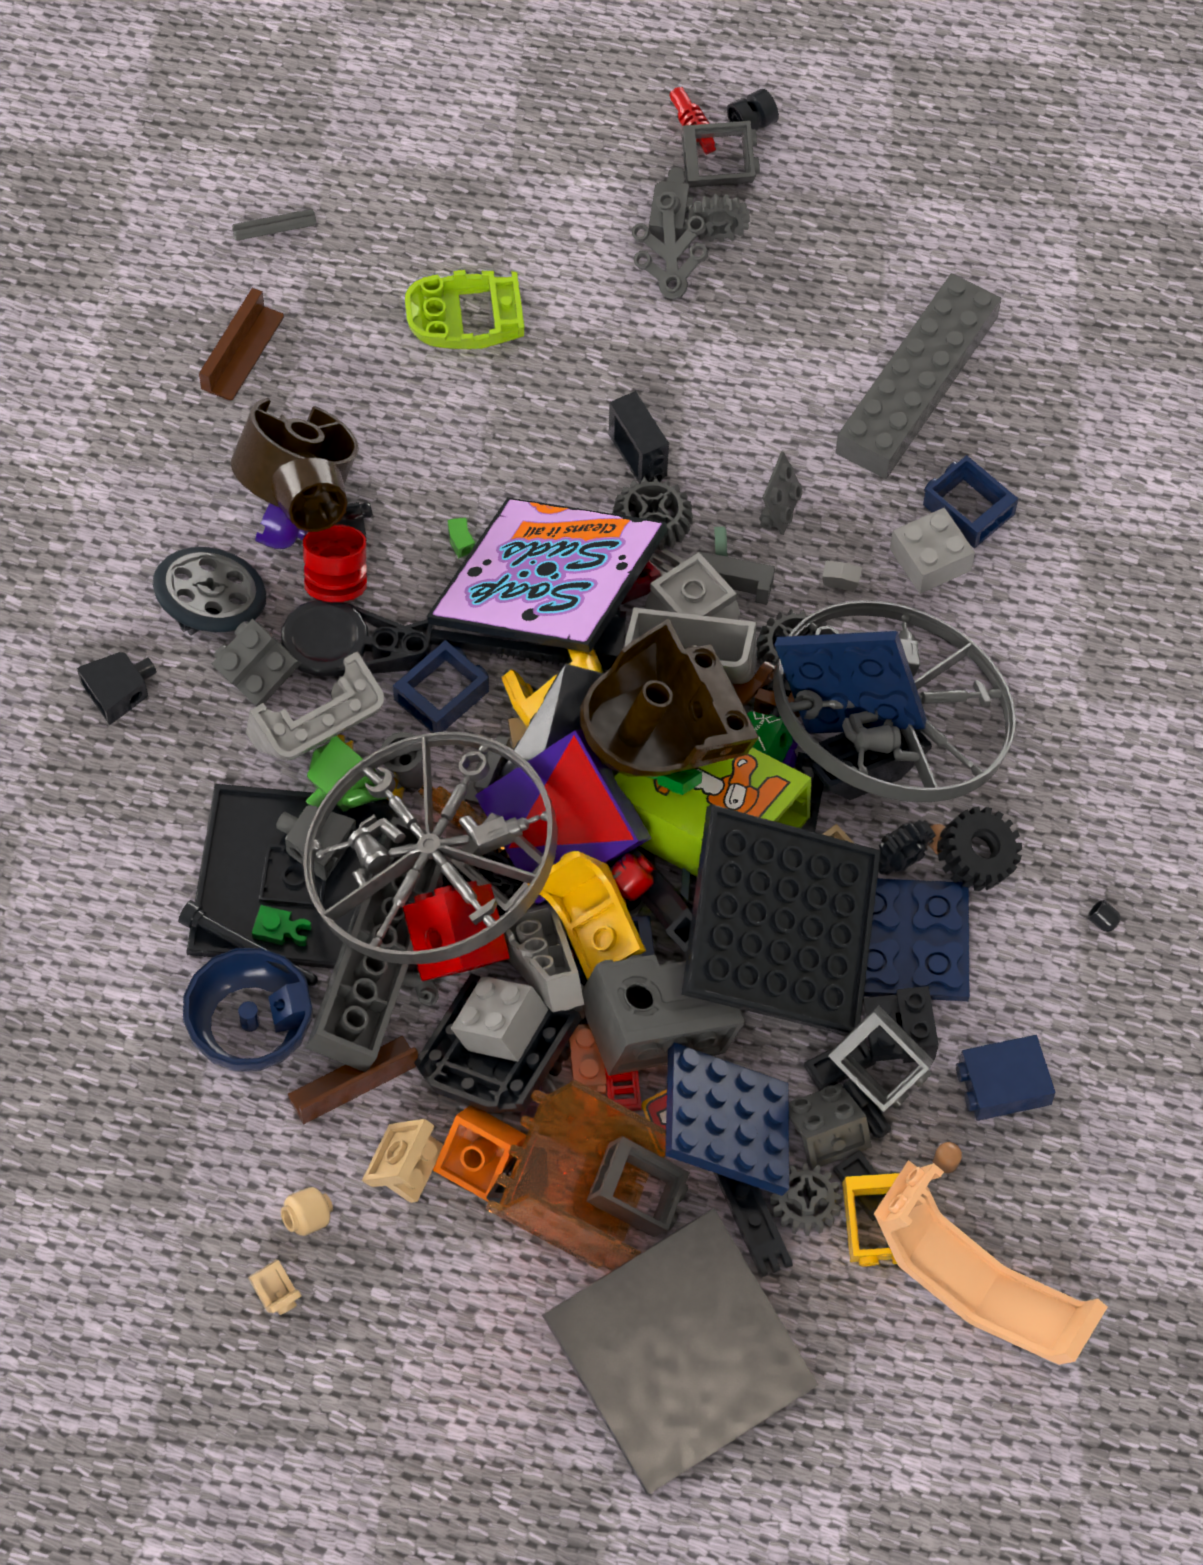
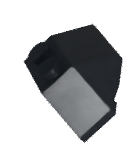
(878, 764)

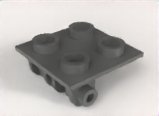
(780, 496)

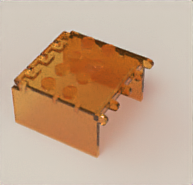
(560, 1166)

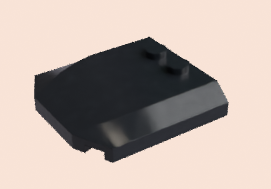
(486, 1080)

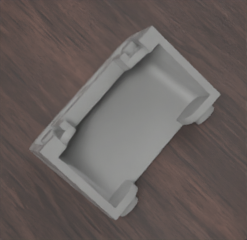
(353, 700)

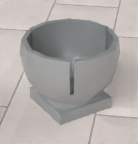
(693, 589)

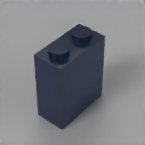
(1005, 1077)

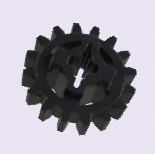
(904, 846)

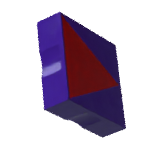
(587, 804)

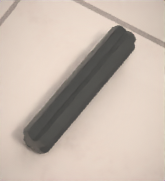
(274, 224)

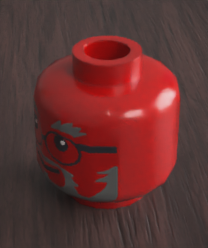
(632, 875)

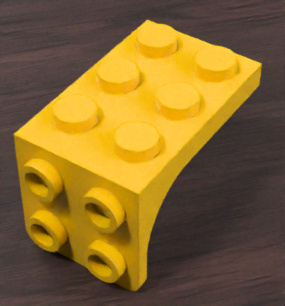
(591, 910)

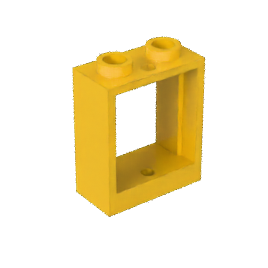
(860, 1186)

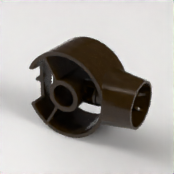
(297, 464)

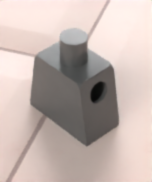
(335, 831)

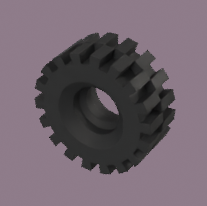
(963, 860)

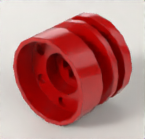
(335, 564)

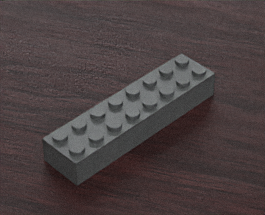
(918, 376)
(365, 988)

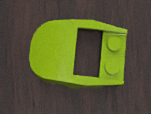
(436, 315)

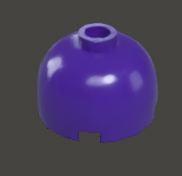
(279, 530)

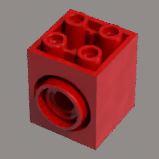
(446, 920)

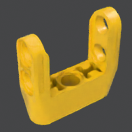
(528, 702)

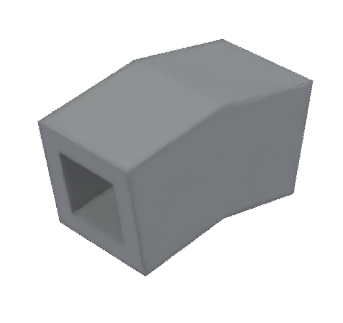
(841, 575)

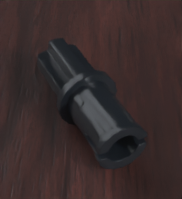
(876, 1121)

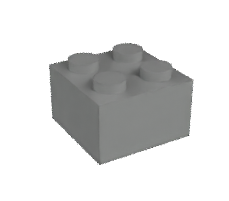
(932, 550)
(499, 1018)

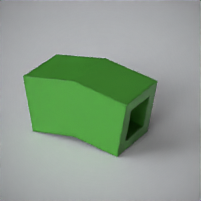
(459, 537)

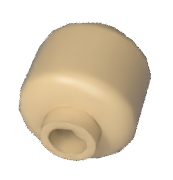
(306, 1211)

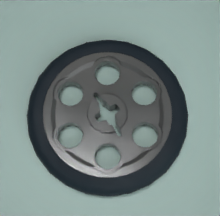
(193, 613)

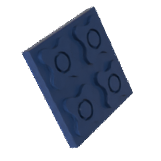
(853, 667)
(919, 939)

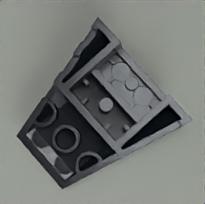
(557, 714)

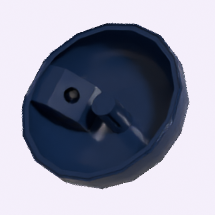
(241, 969)

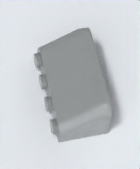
(731, 638)

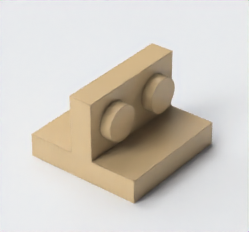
(404, 1159)

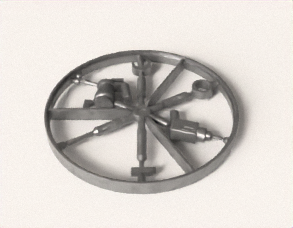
(376, 858)

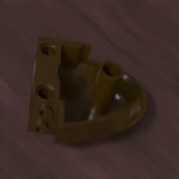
(664, 709)

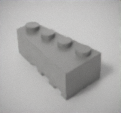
(544, 958)

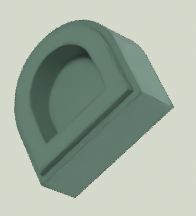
(720, 541)

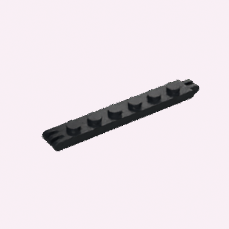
(755, 1224)

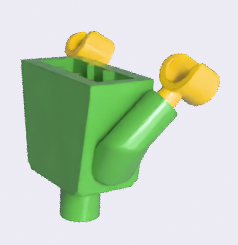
(330, 764)

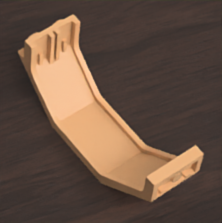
(976, 1282)

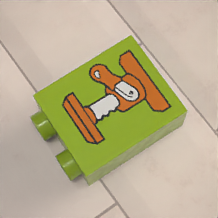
(743, 784)

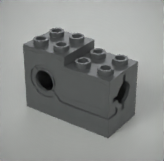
(640, 1013)

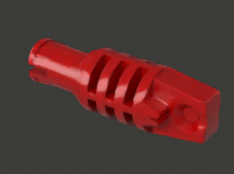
(691, 114)

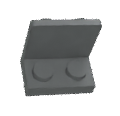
(829, 1125)

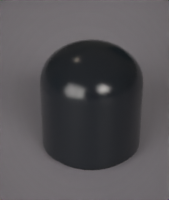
(1104, 916)

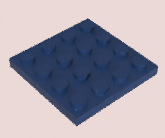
(727, 1119)

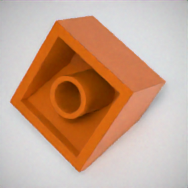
(477, 1150)

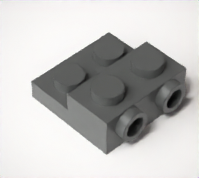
(255, 662)

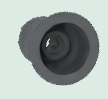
(407, 767)

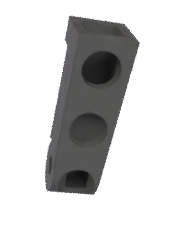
(744, 575)

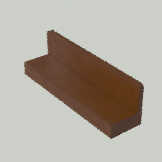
(240, 347)
(349, 1083)

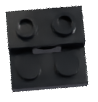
(915, 1014)

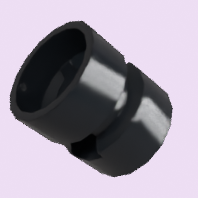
(758, 108)

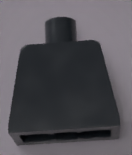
(116, 683)

